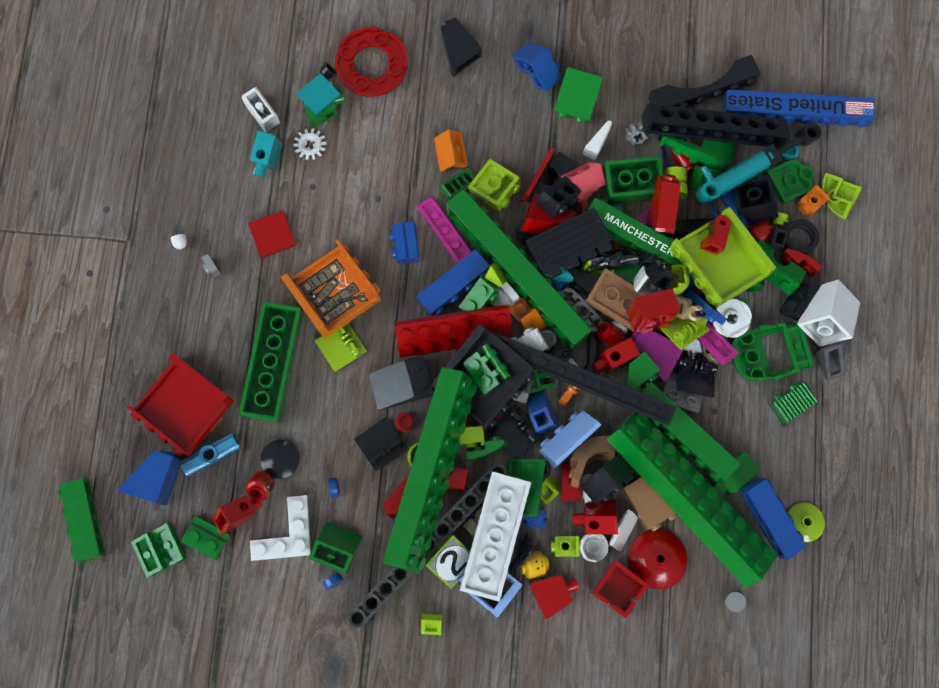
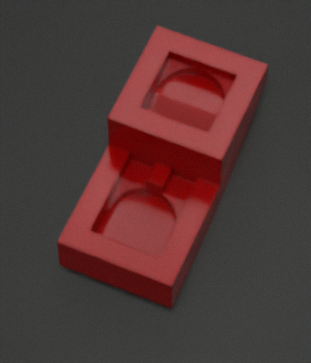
(569, 493)

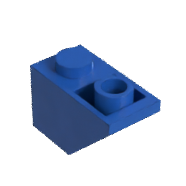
(542, 413)

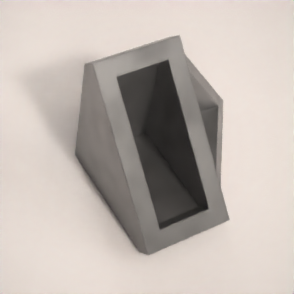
(832, 359)

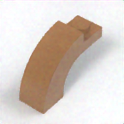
(588, 452)

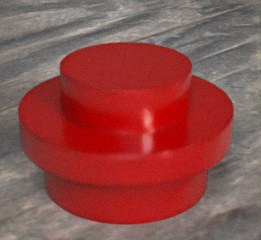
(404, 422)

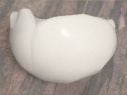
(593, 547)

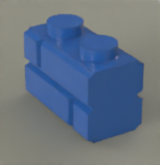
(406, 242)

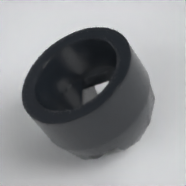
(328, 71)

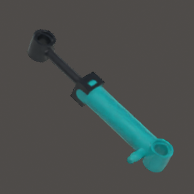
(752, 166)

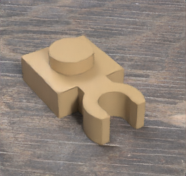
(686, 310)

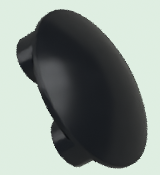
(280, 459)

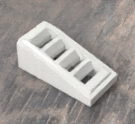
(595, 145)

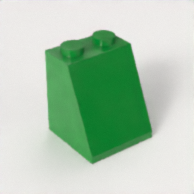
(578, 94)

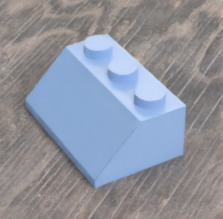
(568, 438)

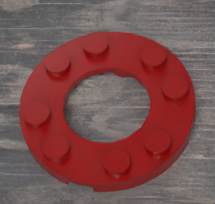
(366, 38)

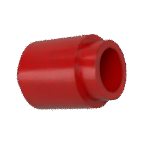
(683, 161)
(610, 334)

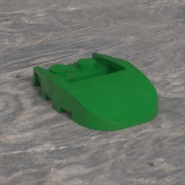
(713, 154)
(752, 360)

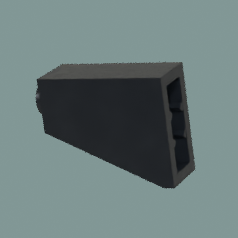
(459, 46)

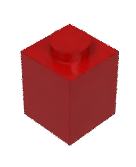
(457, 479)

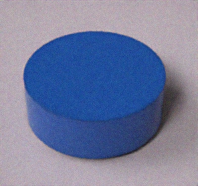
(334, 487)
(333, 581)

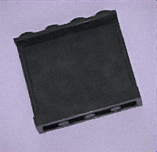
(488, 407)

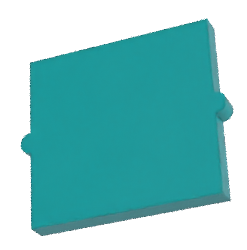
(318, 94)

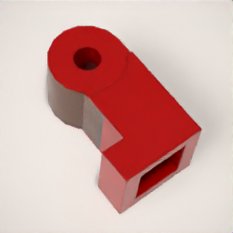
(718, 235)

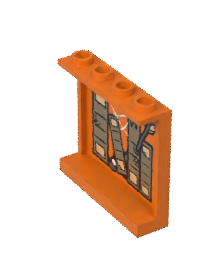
(333, 290)

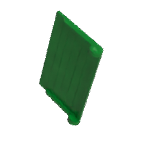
(531, 471)

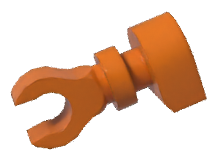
(571, 390)

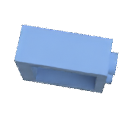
(507, 597)

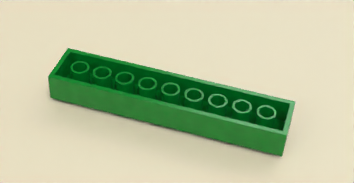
(519, 272)
(430, 471)
(693, 498)

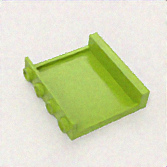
(729, 272)

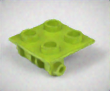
(685, 331)
(341, 347)

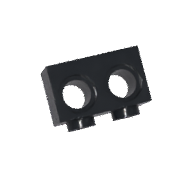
(559, 197)

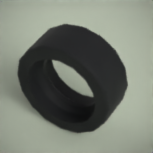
(809, 228)

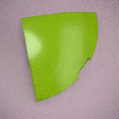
(841, 194)

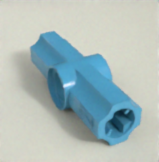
(199, 461)

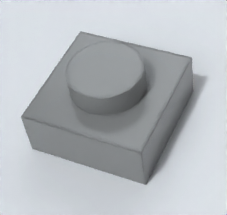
(209, 266)

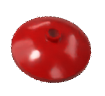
(644, 563)

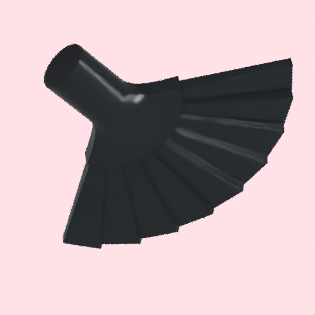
(523, 554)

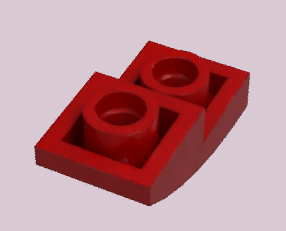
(806, 262)

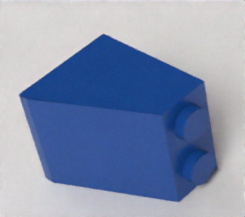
(154, 477)

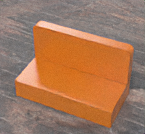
(450, 150)

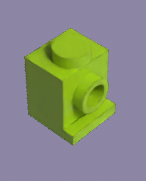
(472, 437)
(572, 551)

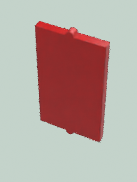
(536, 176)

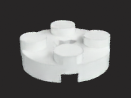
(741, 320)

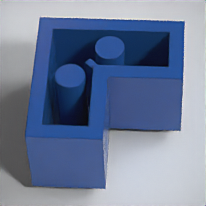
(539, 64)

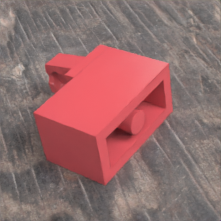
(588, 179)

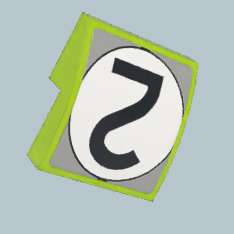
(449, 561)

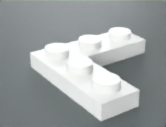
(299, 531)

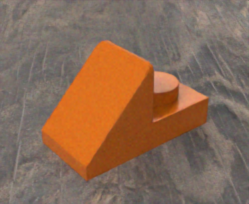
(526, 316)

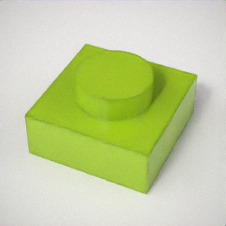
(431, 624)

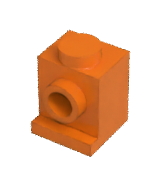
(812, 201)

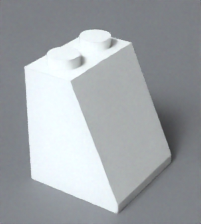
(830, 314)

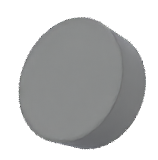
(735, 602)

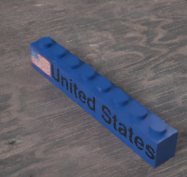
(802, 107)

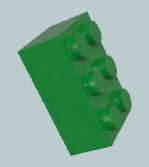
(631, 179)

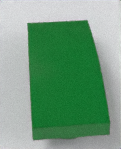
(491, 447)

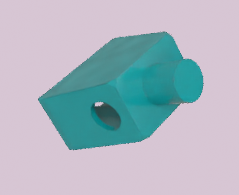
(265, 152)

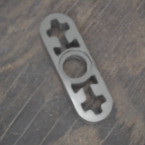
(575, 296)

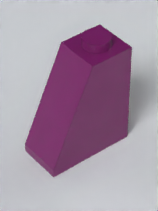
(660, 350)

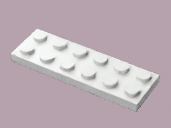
(495, 536)

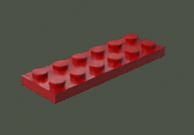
(449, 330)

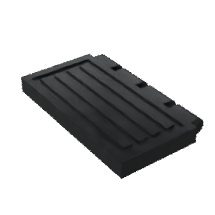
(569, 242)

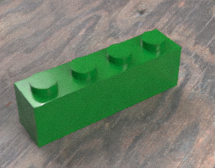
(82, 520)

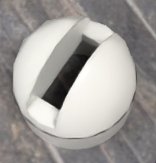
(179, 241)

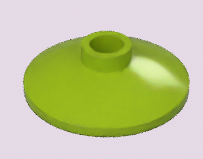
(800, 512)

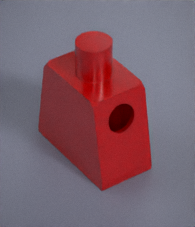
(616, 357)
(235, 513)
(598, 518)
(553, 594)

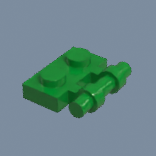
(482, 372)

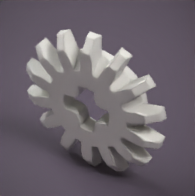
(302, 142)

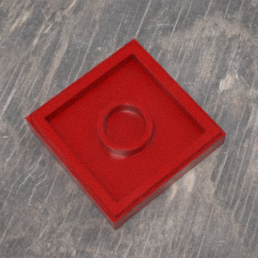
(272, 234)

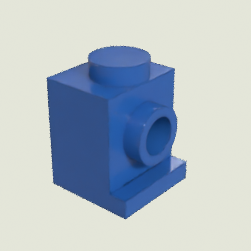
(538, 522)

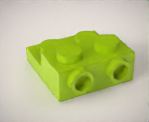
(495, 185)

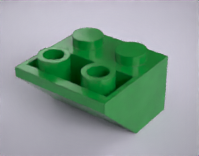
(640, 372)
(336, 547)

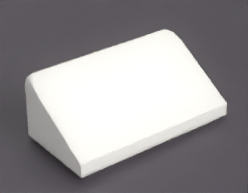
(625, 527)

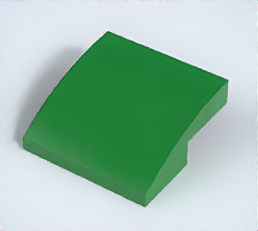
(158, 550)

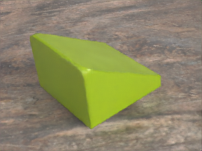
(495, 275)
(550, 489)

